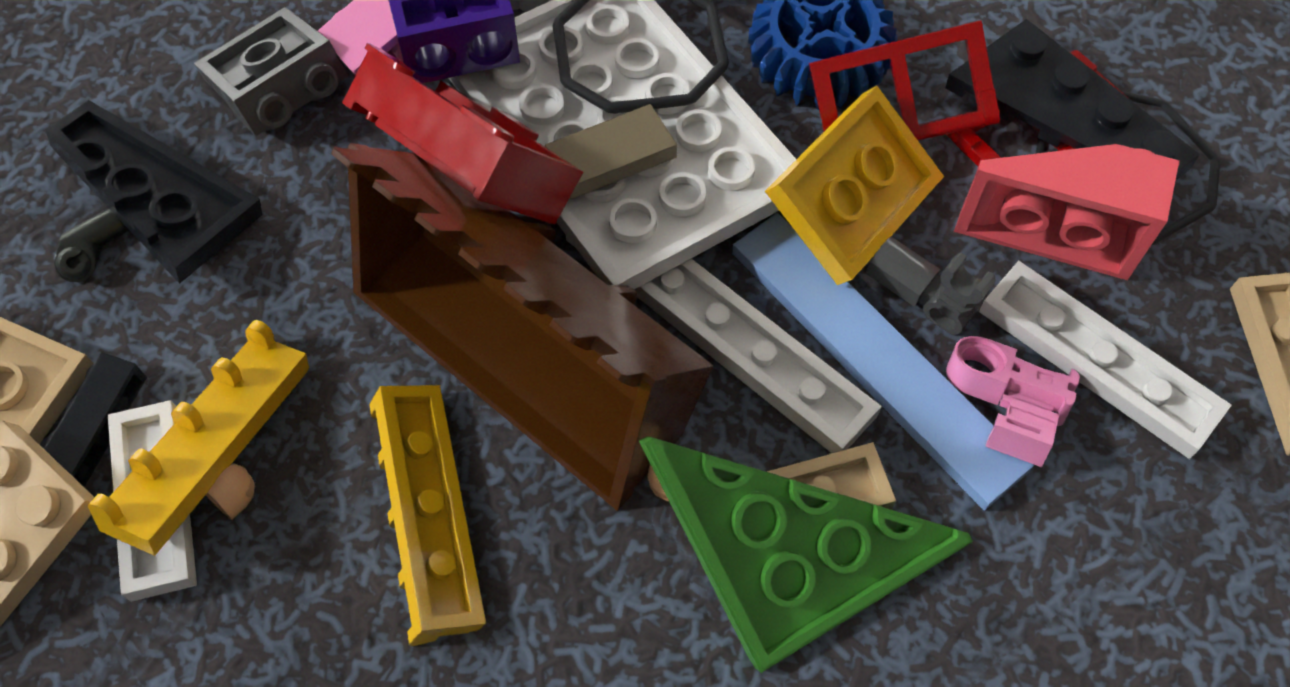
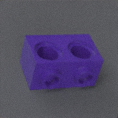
(454, 36)

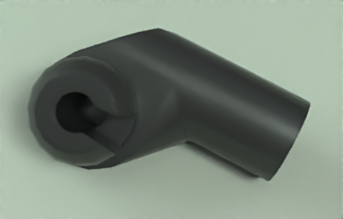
(82, 244)

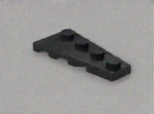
(1066, 98)
(155, 191)

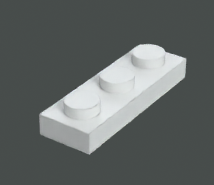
(174, 565)

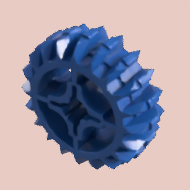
(818, 32)

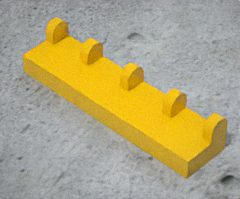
(201, 442)
(427, 513)

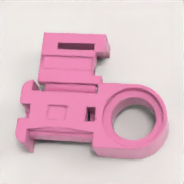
(1027, 393)

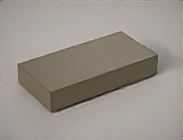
(616, 148)

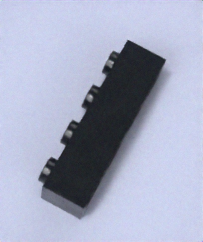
(84, 429)

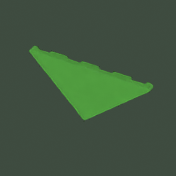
(790, 553)

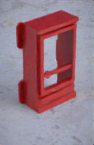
(462, 139)

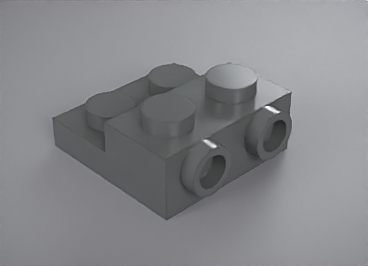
(273, 70)

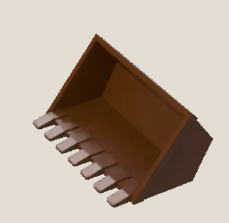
(518, 319)

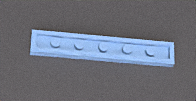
(881, 361)

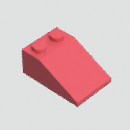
(1073, 205)

